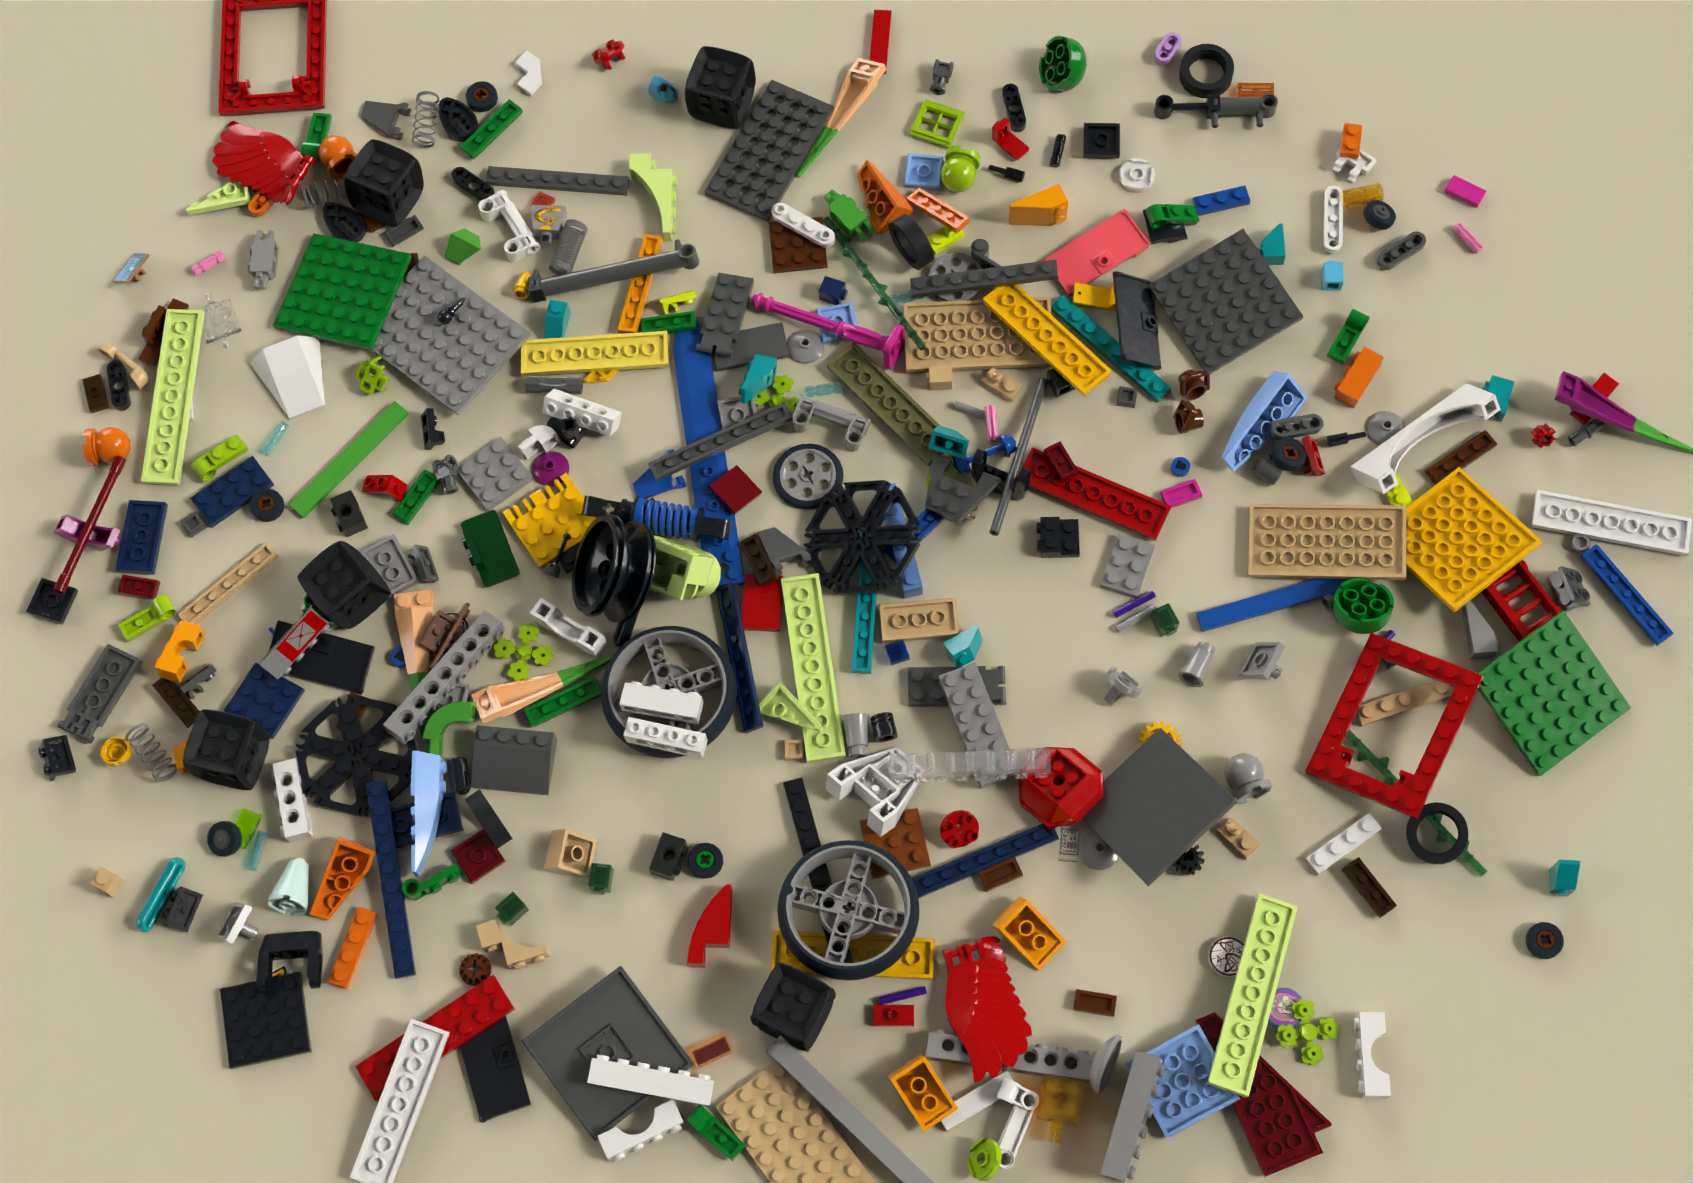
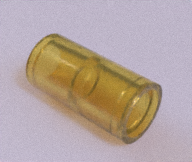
(1362, 195)

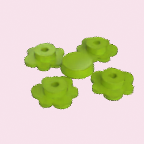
(778, 398)
(523, 652)
(1307, 1032)

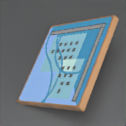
(132, 268)

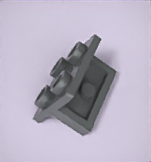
(1568, 589)

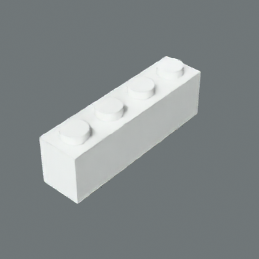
(661, 702)

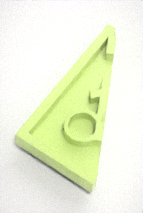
(228, 196)
(785, 707)

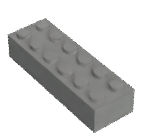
(973, 712)
(1132, 1117)

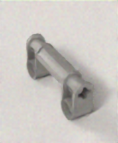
(856, 426)

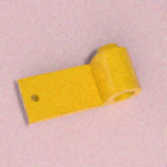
(1094, 296)

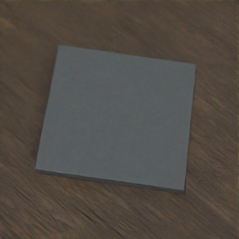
(1157, 806)
(609, 1022)

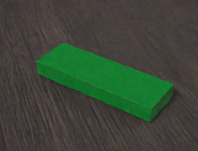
(671, 323)
(416, 497)

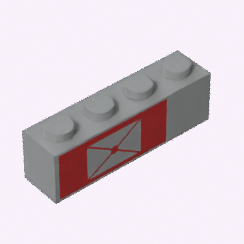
(295, 641)

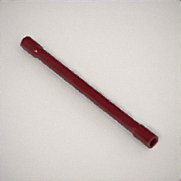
(65, 577)

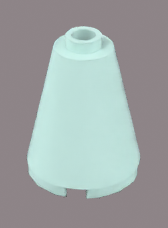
(291, 889)

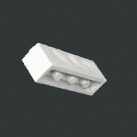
(586, 413)
(665, 737)
(301, 827)

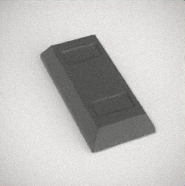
(404, 230)

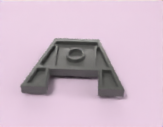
(953, 498)

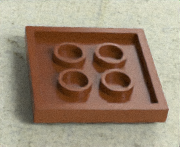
(904, 842)

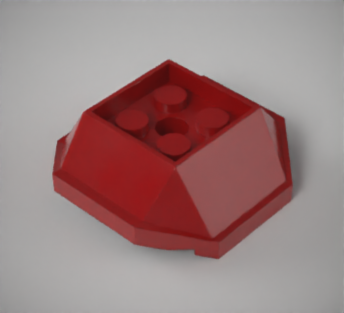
(1064, 803)

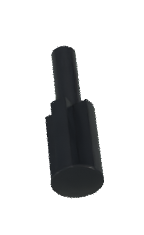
(1009, 172)
(1343, 438)

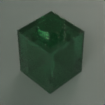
(1165, 620)
(600, 878)
(511, 909)

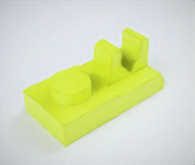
(944, 238)
(685, 297)
(1398, 495)

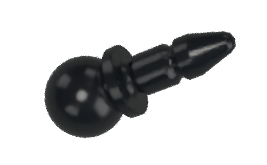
(445, 316)

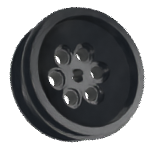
(613, 568)

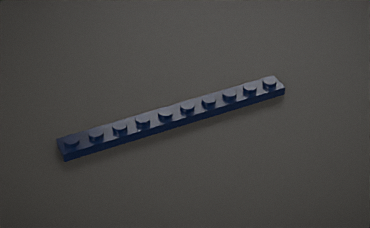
(391, 879)

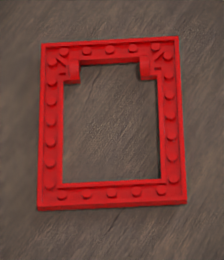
(234, 93)
(1411, 790)

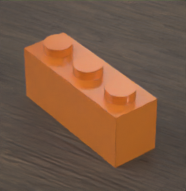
(1358, 376)

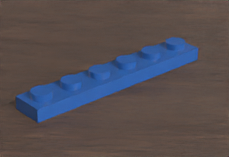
(1626, 595)

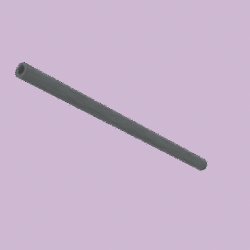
(1018, 457)

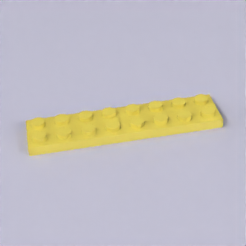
(594, 353)

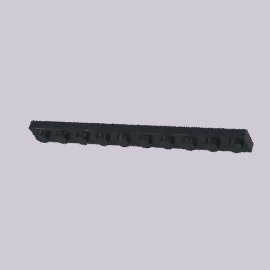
(808, 841)

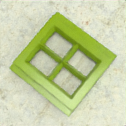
(941, 110)

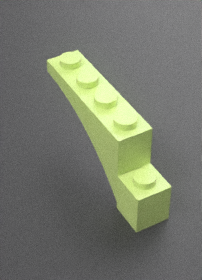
(660, 185)

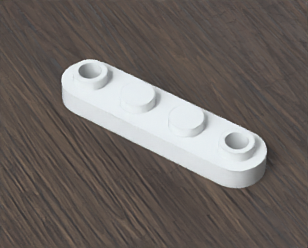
(1333, 219)
(803, 225)

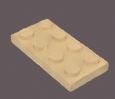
(919, 620)

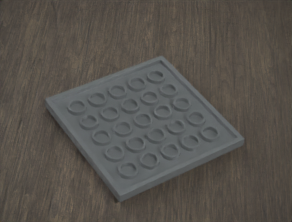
(1225, 301)

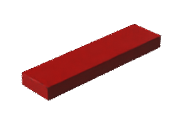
(880, 36)

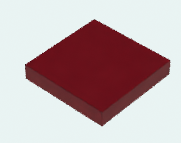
(735, 490)
(478, 856)

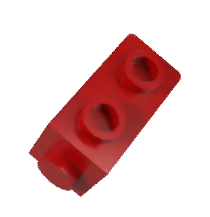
(1007, 140)
(385, 484)

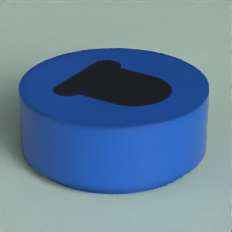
(1180, 466)
(397, 657)

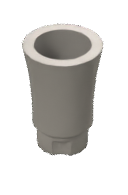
(1197, 664)
(856, 734)

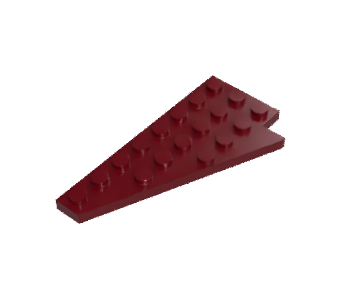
(1274, 1115)

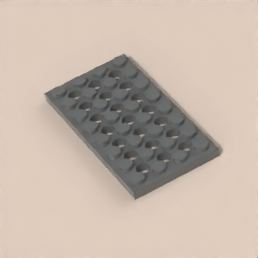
(773, 160)

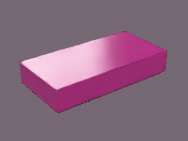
(1465, 191)
(1181, 493)

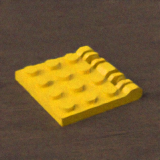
(545, 525)

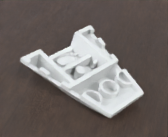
(293, 374)

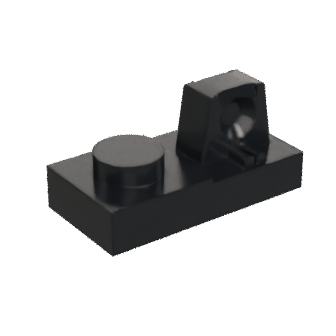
(430, 435)

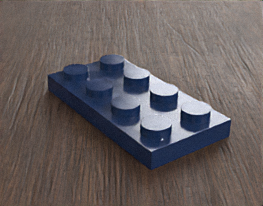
(231, 491)
(141, 537)
(449, 821)

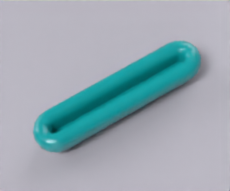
(160, 894)

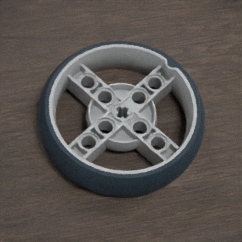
(652, 642)
(862, 856)

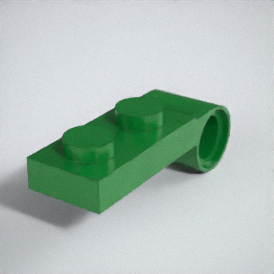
(317, 133)
(1171, 214)
(1348, 336)
(433, 884)
(716, 1132)

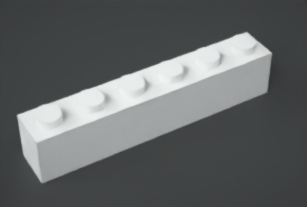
(651, 1081)

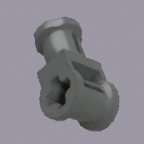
(941, 74)
(446, 473)

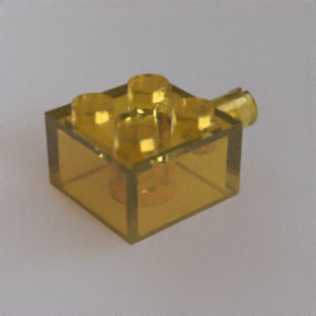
(1055, 1113)

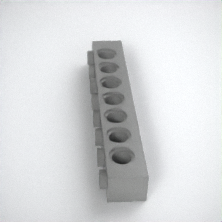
(445, 667)
(1038, 1068)

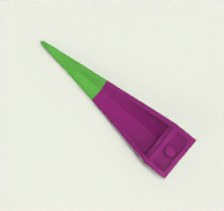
(1588, 401)

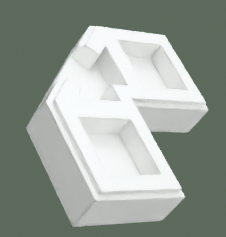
(533, 78)

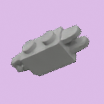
(263, 259)

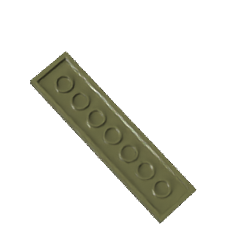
(886, 400)

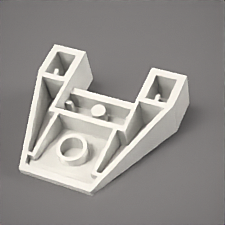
(872, 782)

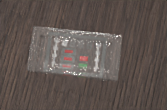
(1069, 843)

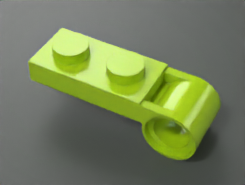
(217, 457)
(148, 618)

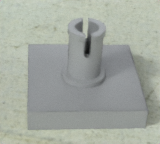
(1262, 661)
(236, 924)

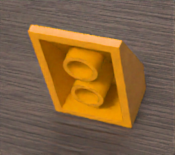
(1040, 209)
(1029, 932)
(922, 1092)

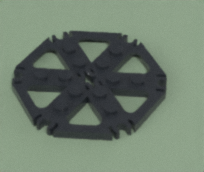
(848, 537)
(339, 752)

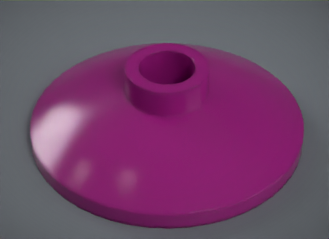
(547, 475)

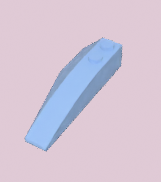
(1276, 400)
(427, 791)

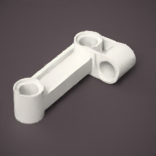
(1018, 1118)

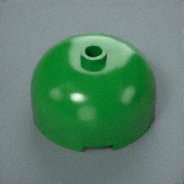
(1070, 63)
(1363, 605)

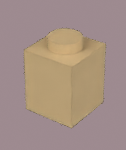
(939, 377)
(107, 881)

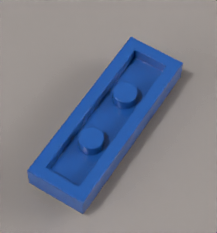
(1221, 200)

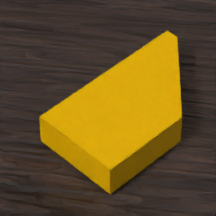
(599, 376)

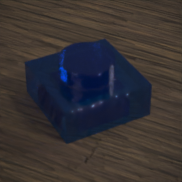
(897, 652)

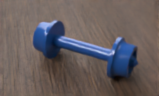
(1007, 445)

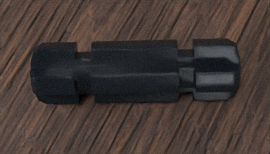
(1058, 150)

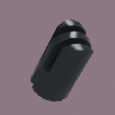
(459, 775)

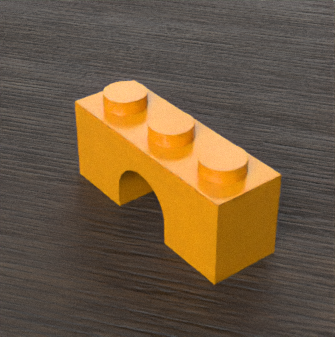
(184, 637)

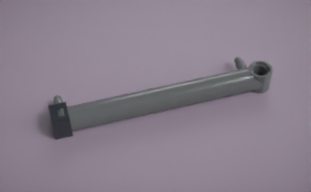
(682, 256)

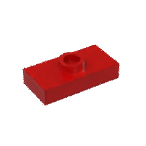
(893, 1015)

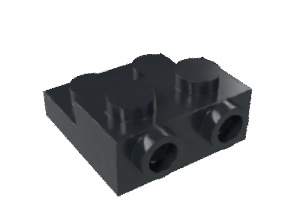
(1058, 537)

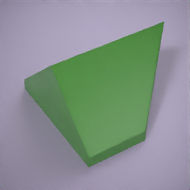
(462, 245)

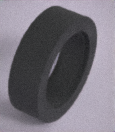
(1212, 52)
(911, 241)
(488, 819)
(1438, 858)

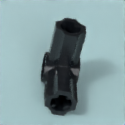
(567, 430)

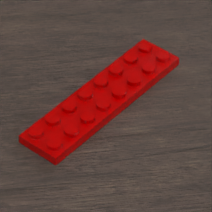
(1099, 497)
(462, 1018)

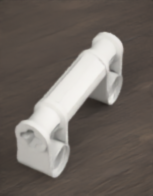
(524, 237)

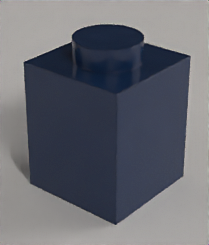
(832, 291)

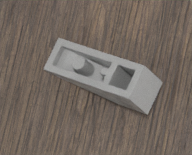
(1479, 634)

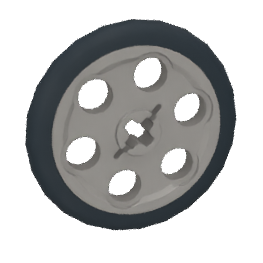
(796, 455)

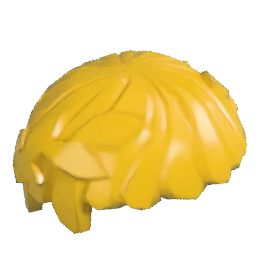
(116, 751)

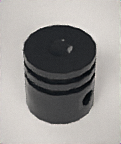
(883, 727)

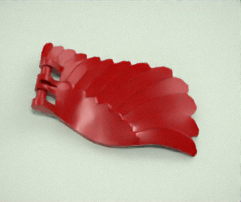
(261, 161)
(984, 1007)

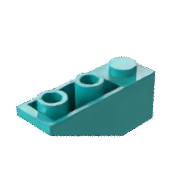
(759, 376)

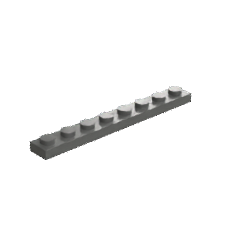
(557, 180)
(984, 278)
(720, 441)

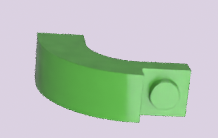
(442, 719)

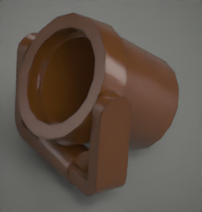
(1192, 386)
(1188, 419)

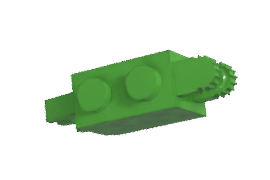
(847, 215)

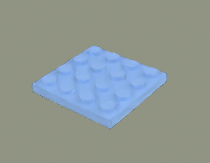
(1184, 1090)

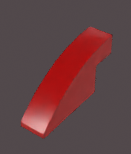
(712, 928)

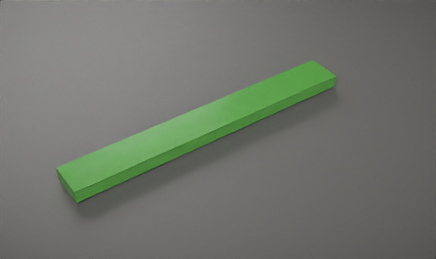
(349, 459)

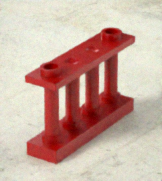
(1511, 617)

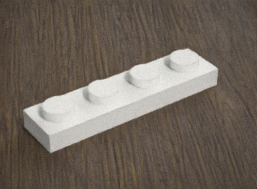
(1343, 844)

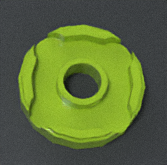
(992, 1152)

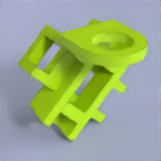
(368, 380)

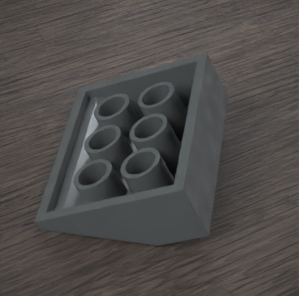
(513, 760)

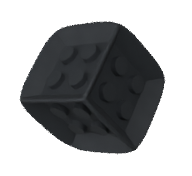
(720, 87)
(384, 182)
(344, 585)
(226, 749)
(793, 1006)

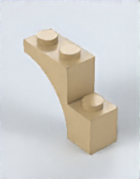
(516, 955)

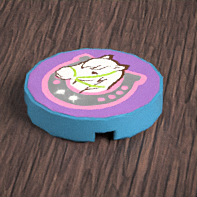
(1281, 1010)

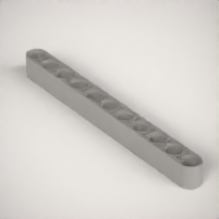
(846, 1113)

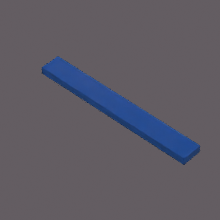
(1267, 603)

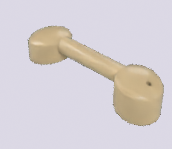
(138, 374)

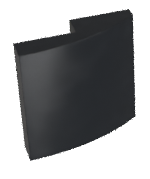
(1169, 232)

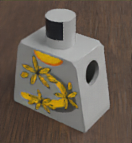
(548, 222)

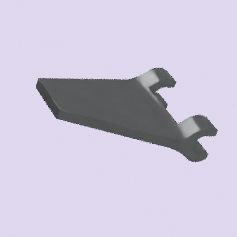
(385, 116)
(782, 549)

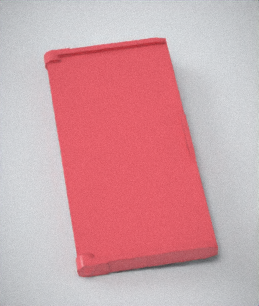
(1098, 251)

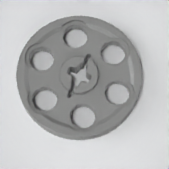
(966, 262)

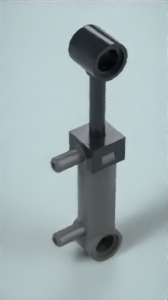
(1219, 105)

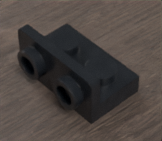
(57, 757)
(182, 909)

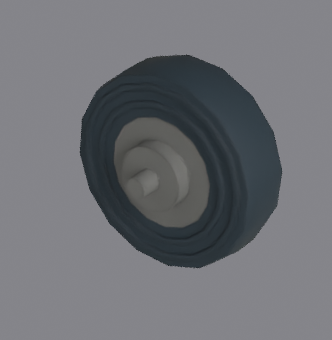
(1379, 214)
(224, 838)

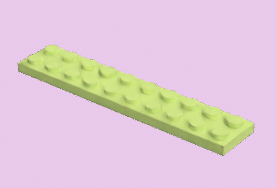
(172, 397)
(813, 666)
(1252, 996)

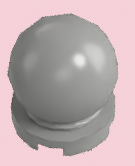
(1246, 776)

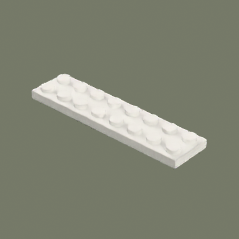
(1611, 522)
(400, 1103)

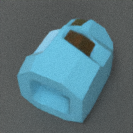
(663, 90)

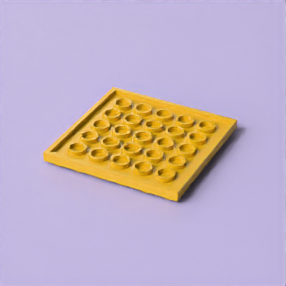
(1462, 539)

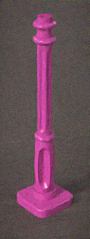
(889, 345)

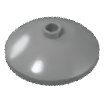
(1104, 1062)

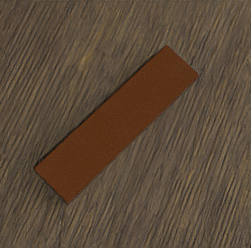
(1461, 457)

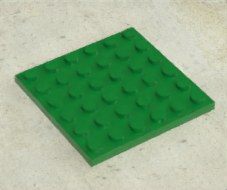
(342, 291)
(1551, 693)

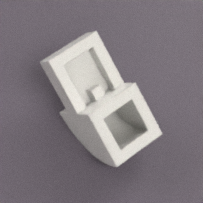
(542, 438)

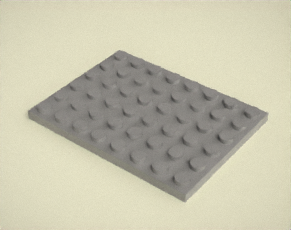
(448, 359)

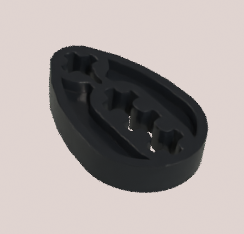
(451, 125)
(346, 214)

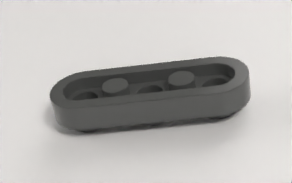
(1406, 246)
(1301, 423)

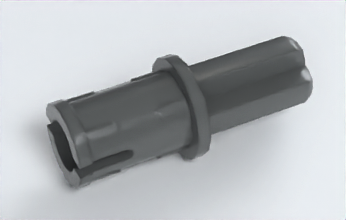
(1585, 432)

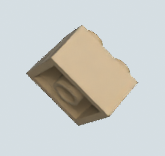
(570, 853)

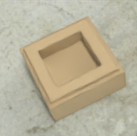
(794, 750)

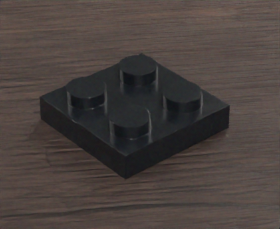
(1101, 140)
(51, 604)

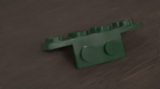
(489, 548)

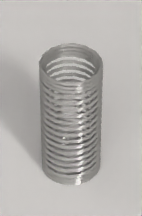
(571, 244)

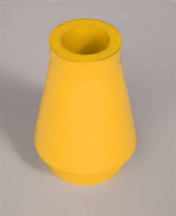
(521, 288)

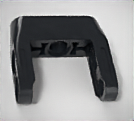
(980, 465)
(290, 946)

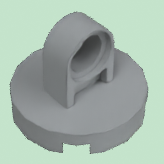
(1122, 684)

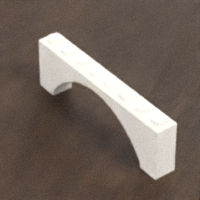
(1466, 404)

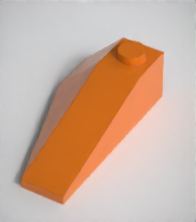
(882, 198)
(344, 871)

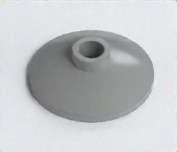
(805, 353)
(1378, 432)
(1096, 859)

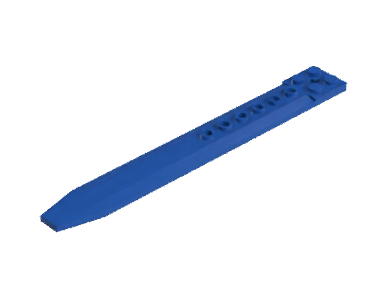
(701, 420)

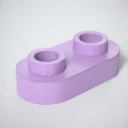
(1166, 49)

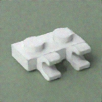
(1361, 165)

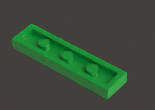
(491, 129)
(563, 701)

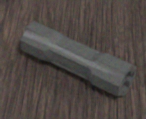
(540, 384)

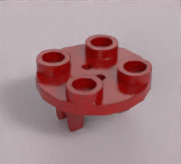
(611, 50)
(967, 824)

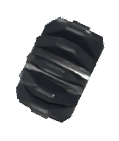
(1192, 864)

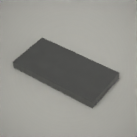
(761, 340)

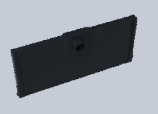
(1136, 321)
(331, 660)
(495, 1072)

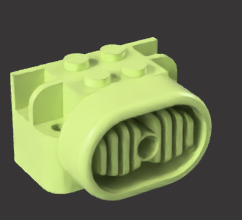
(684, 570)

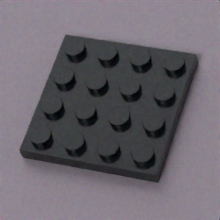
(265, 1024)

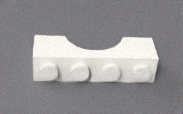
(558, 623)
(1373, 1082)
(666, 1120)

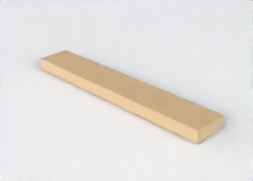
(228, 584)

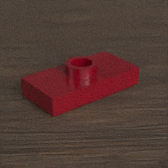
(1061, 461)
(138, 587)

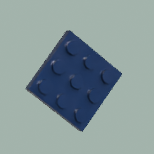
(265, 699)

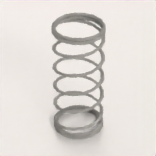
(426, 135)
(306, 194)
(163, 768)

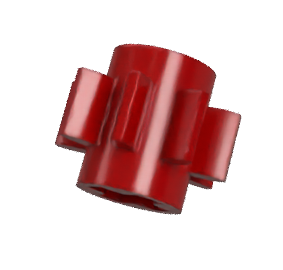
(1543, 435)

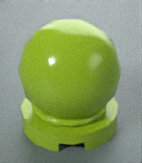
(960, 168)

